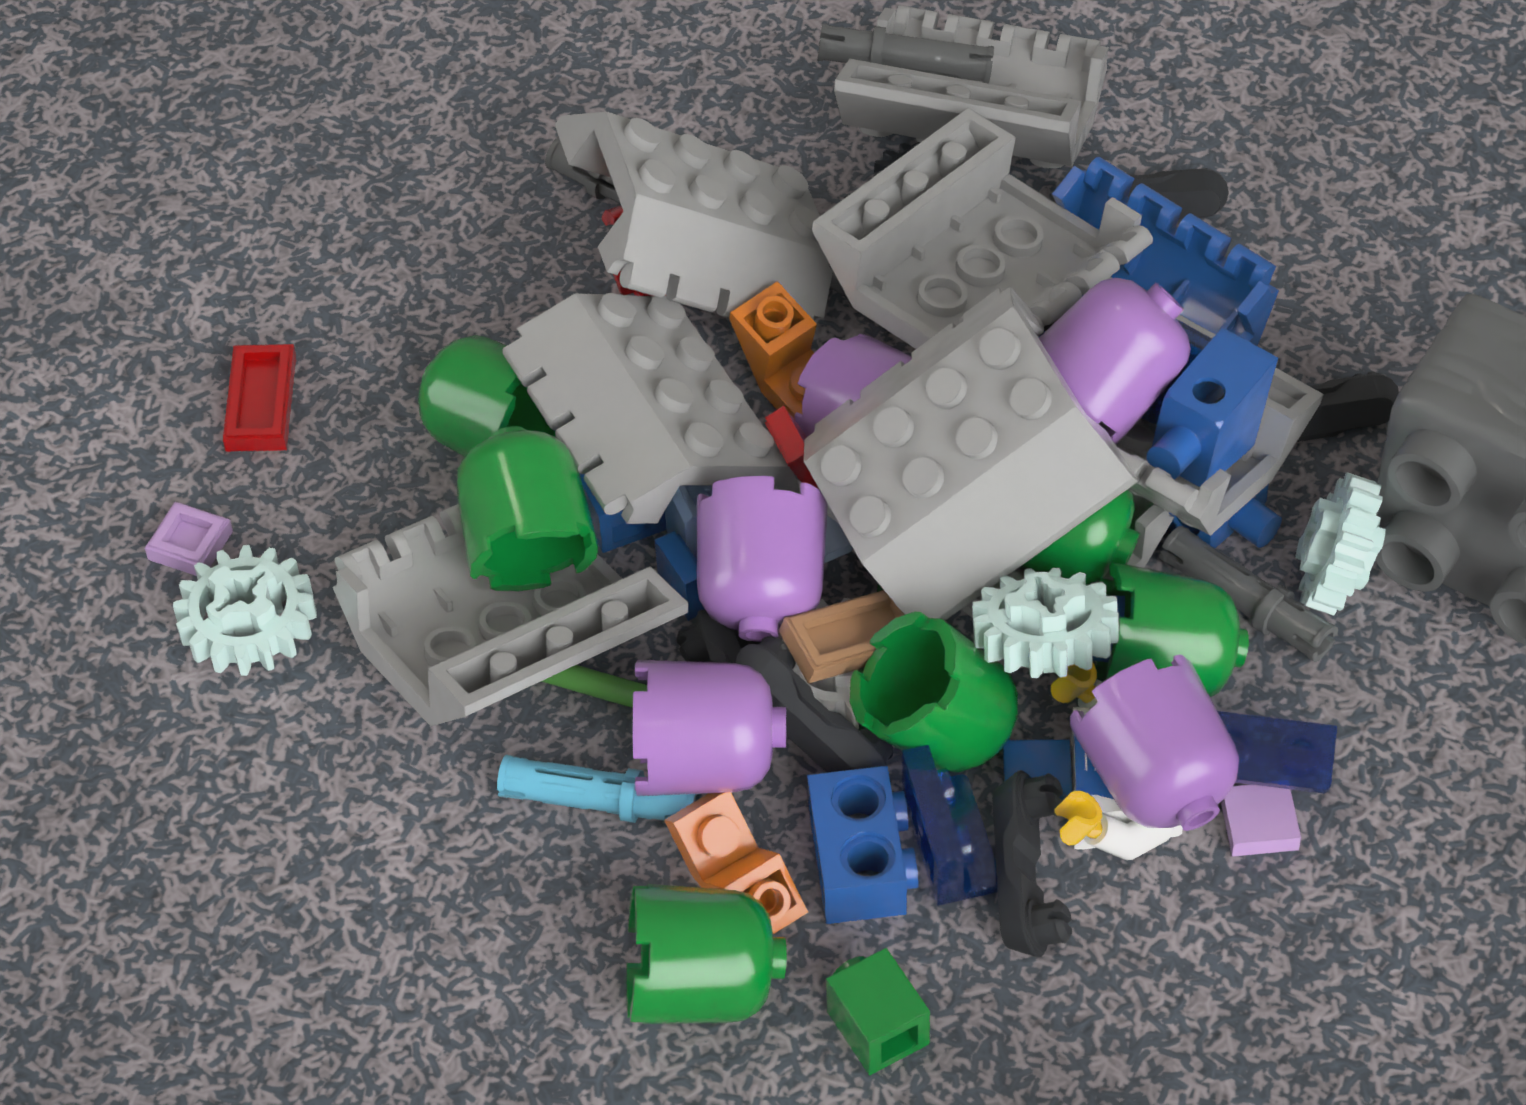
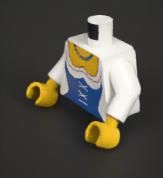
(1090, 808)

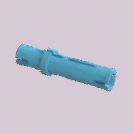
(585, 789)

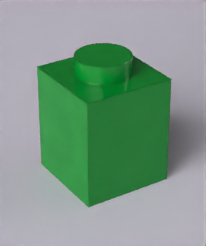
(877, 1010)

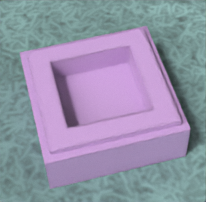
(188, 538)
(1260, 820)

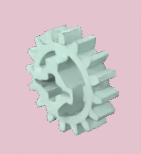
(1340, 543)
(243, 610)
(1045, 622)

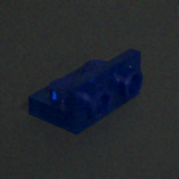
(1282, 752)
(947, 829)

